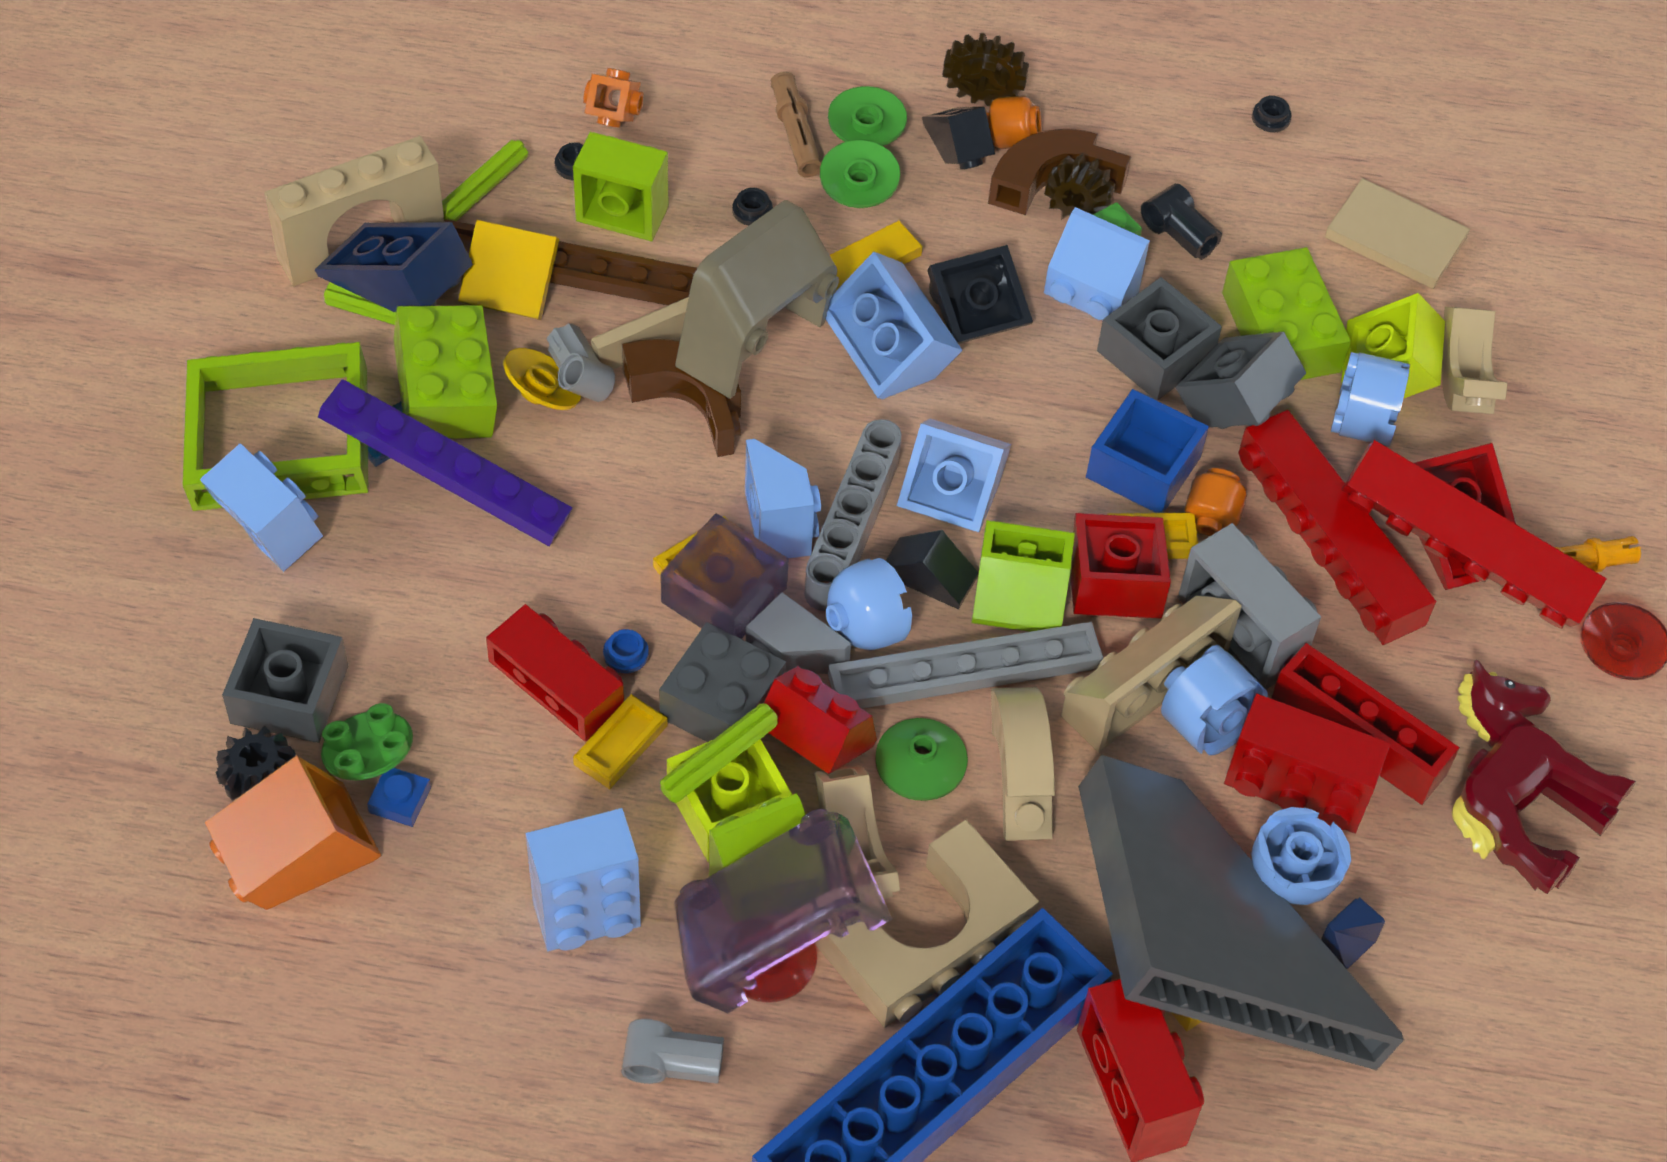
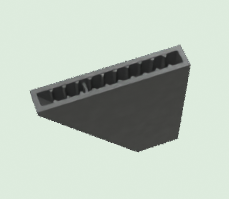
(1207, 933)

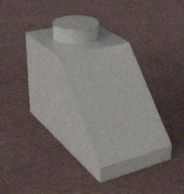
(797, 637)

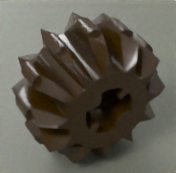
(1079, 186)

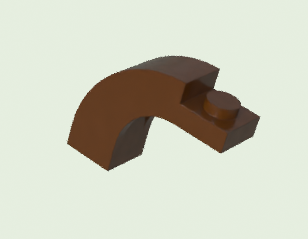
(1028, 163)
(653, 374)

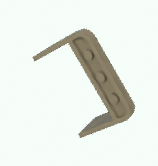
(744, 285)

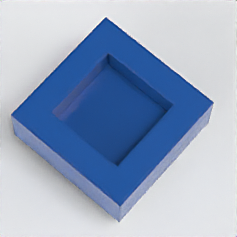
(399, 796)

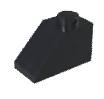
(961, 135)

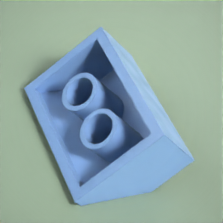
(890, 327)

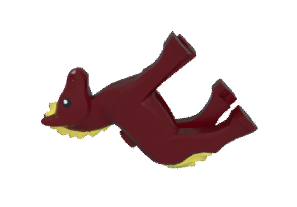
(1517, 771)

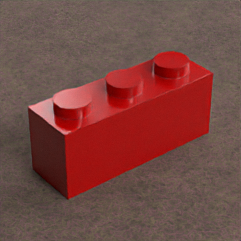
(555, 671)

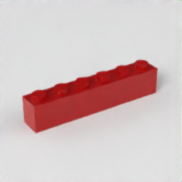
(1338, 534)
(1473, 535)

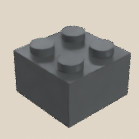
(1157, 338)
(1241, 380)
(285, 680)
(717, 683)

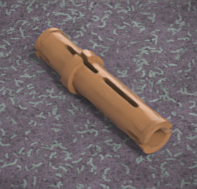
(792, 111)

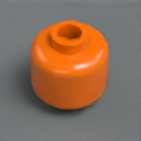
(1013, 120)
(1216, 500)

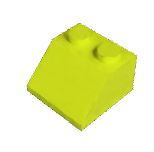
(1404, 333)

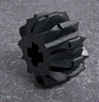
(251, 760)

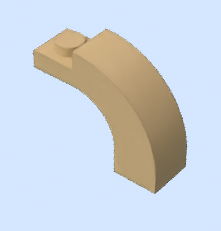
(1467, 361)
(1026, 758)
(850, 794)

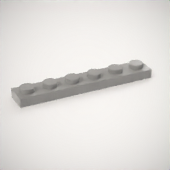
(967, 665)

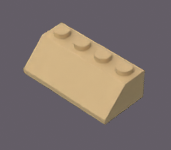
(1132, 681)

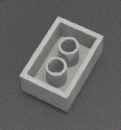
(1272, 615)

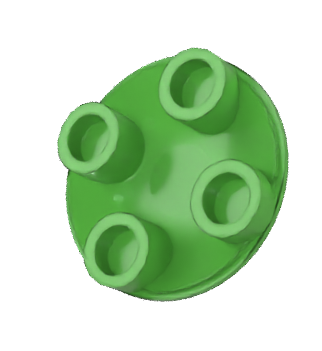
(366, 743)

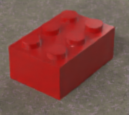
(1306, 762)
(1139, 1071)

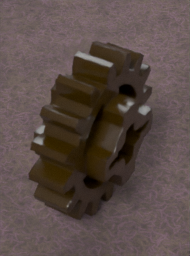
(985, 69)

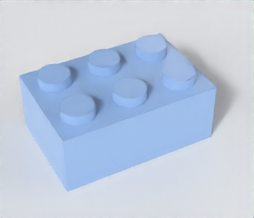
(584, 880)

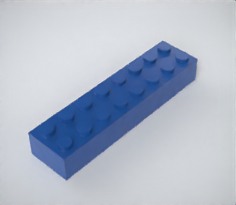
(950, 1054)

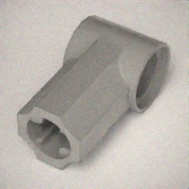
(578, 365)
(658, 1053)

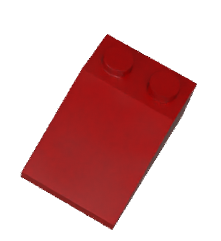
(1478, 476)

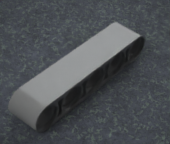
(873, 460)

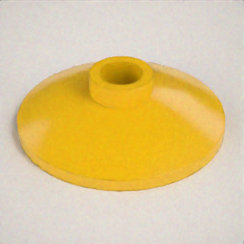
(537, 379)

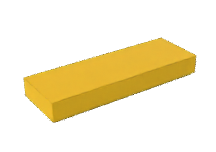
(889, 241)

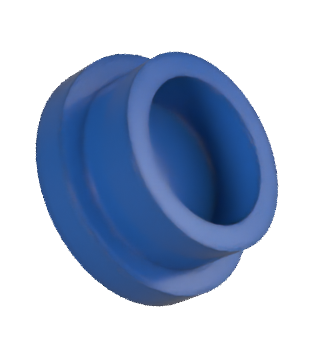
(626, 651)

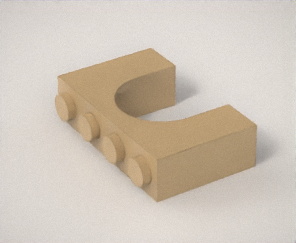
(308, 207)
(898, 977)

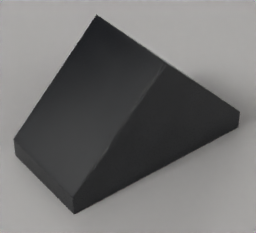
(933, 567)

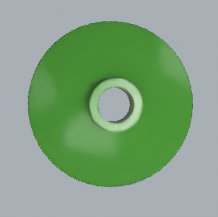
(867, 115)
(863, 162)
(917, 774)

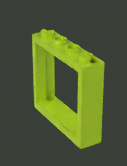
(314, 476)

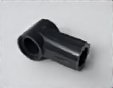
(1176, 214)

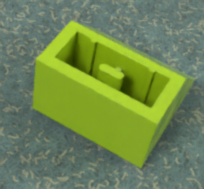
(1022, 577)
(741, 835)

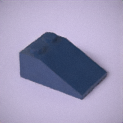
(398, 263)

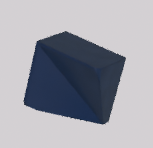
(1353, 932)

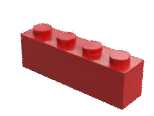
(1417, 753)

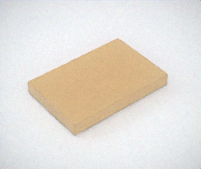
(1397, 233)

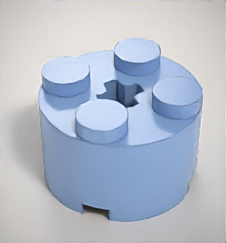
(1370, 398)
(1210, 700)

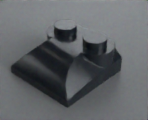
(979, 294)

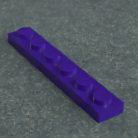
(445, 462)

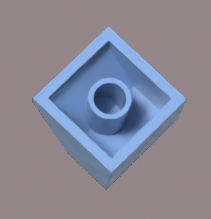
(1096, 265)
(953, 474)
(780, 501)

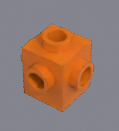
(599, 100)

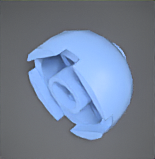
(867, 605)
(1300, 855)

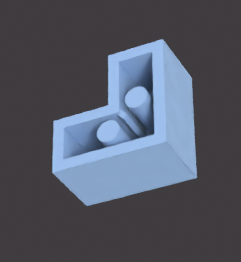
(263, 505)

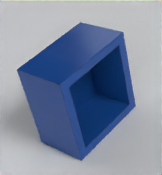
(1146, 452)

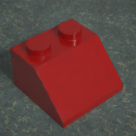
(1119, 566)
(818, 720)

